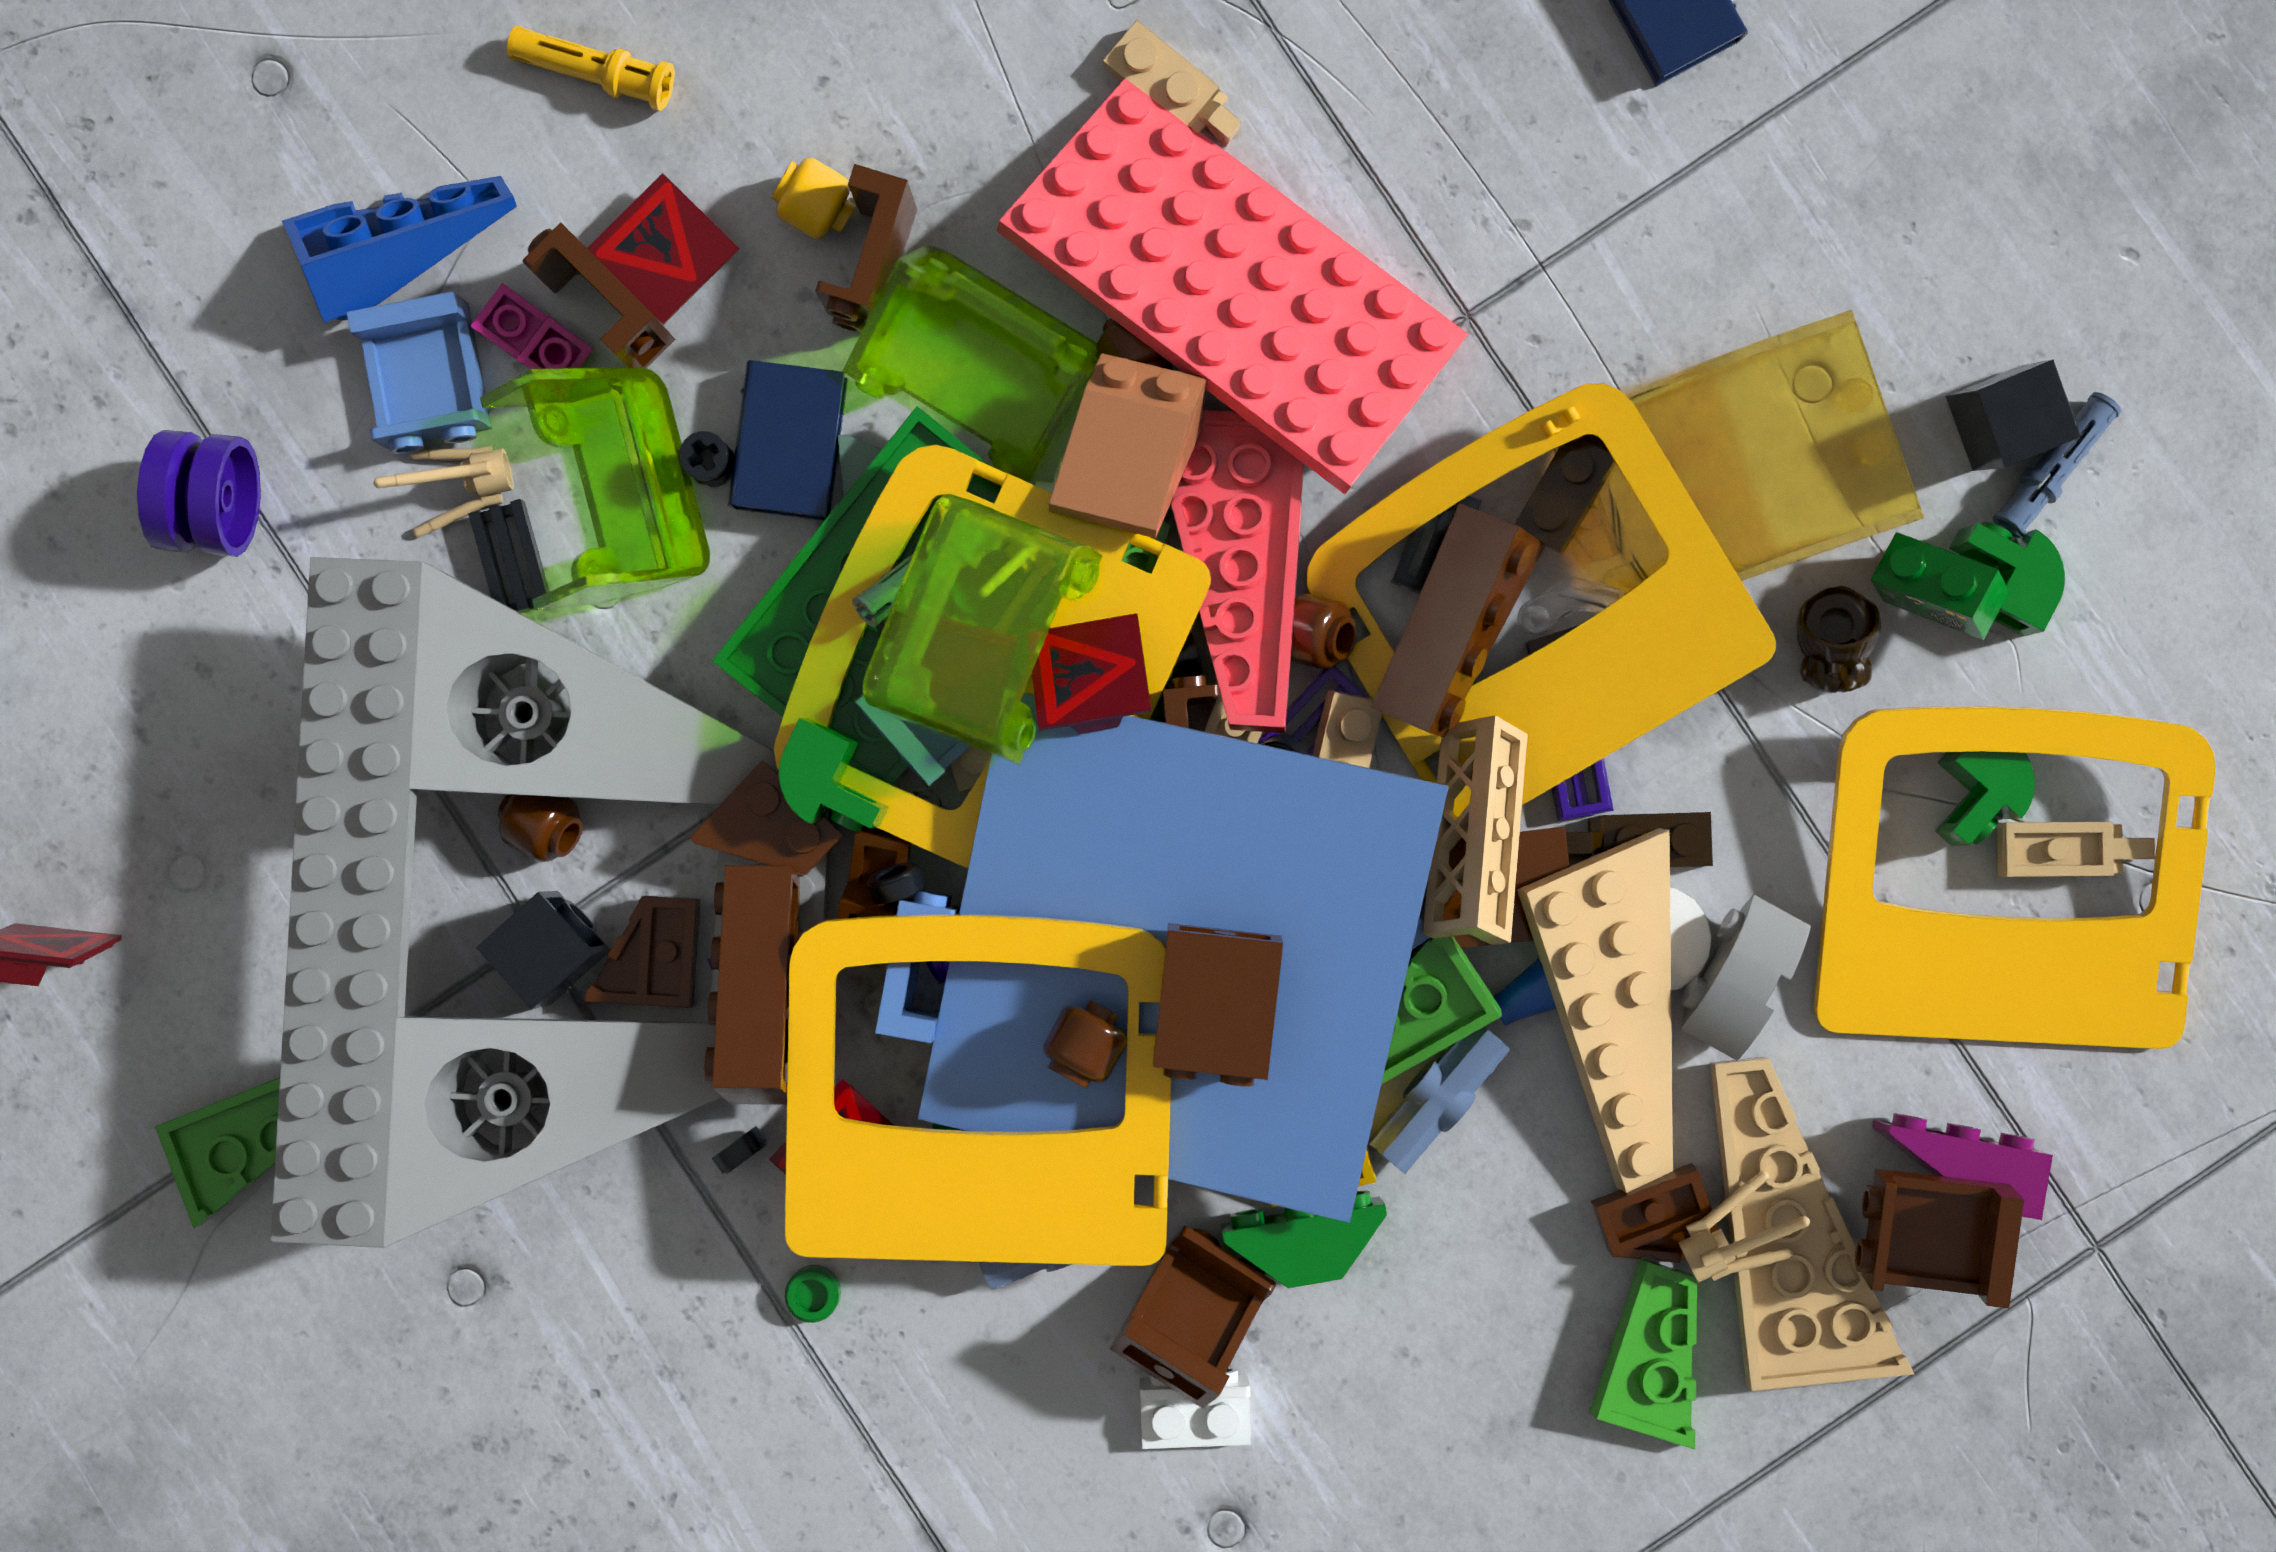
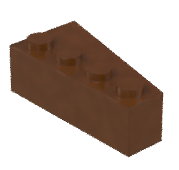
(1457, 619)
(753, 983)

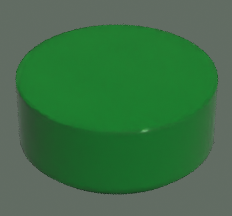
(812, 1293)

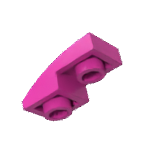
(529, 333)

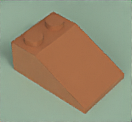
(1129, 445)

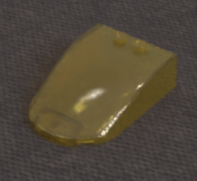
(1775, 450)

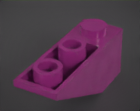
(1966, 1156)

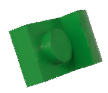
(2028, 567)
(812, 776)
(1996, 785)

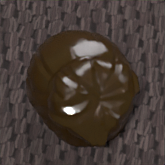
(1836, 637)

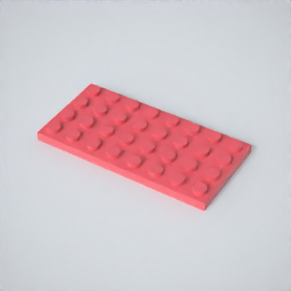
(1233, 284)

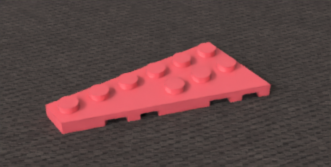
(1243, 520)

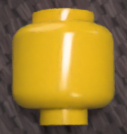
(813, 198)

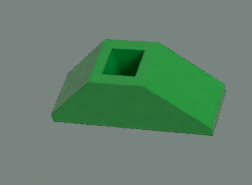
(1303, 1246)

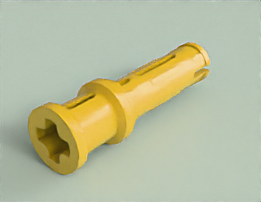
(614, 70)

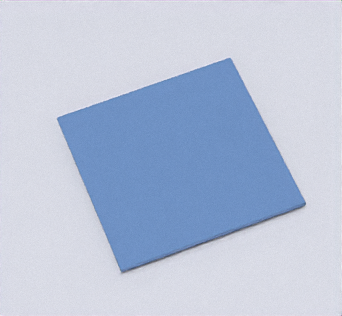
(1204, 834)

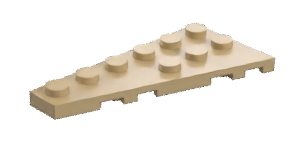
(1609, 972)
(1810, 1313)

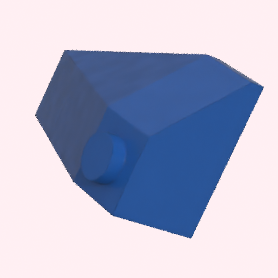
(370, 253)

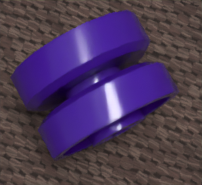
(199, 493)

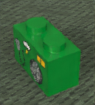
(1940, 585)

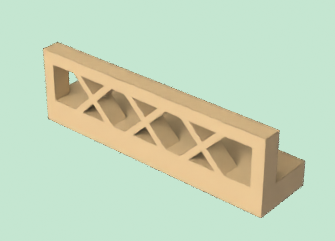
(1487, 825)

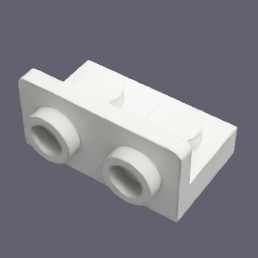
(1176, 1422)

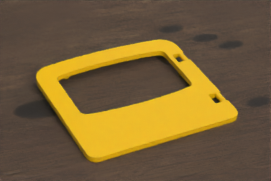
(1164, 602)
(1612, 675)
(2001, 975)
(959, 1192)

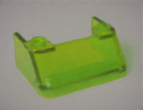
(629, 473)

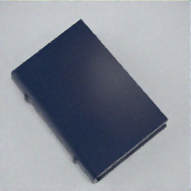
(1678, 33)
(787, 440)

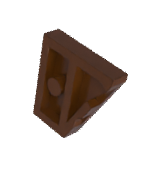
(764, 828)
(653, 956)
(1653, 1216)

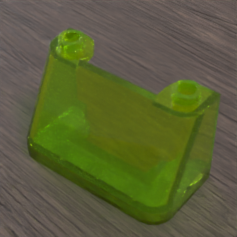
(974, 357)
(974, 625)

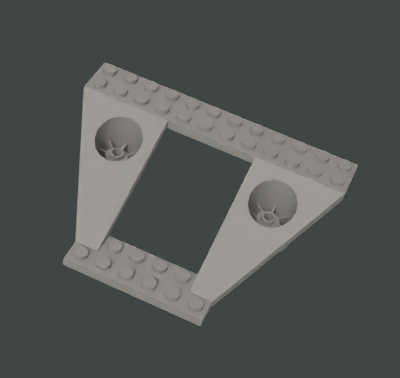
(395, 706)

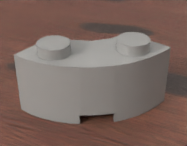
(1730, 998)

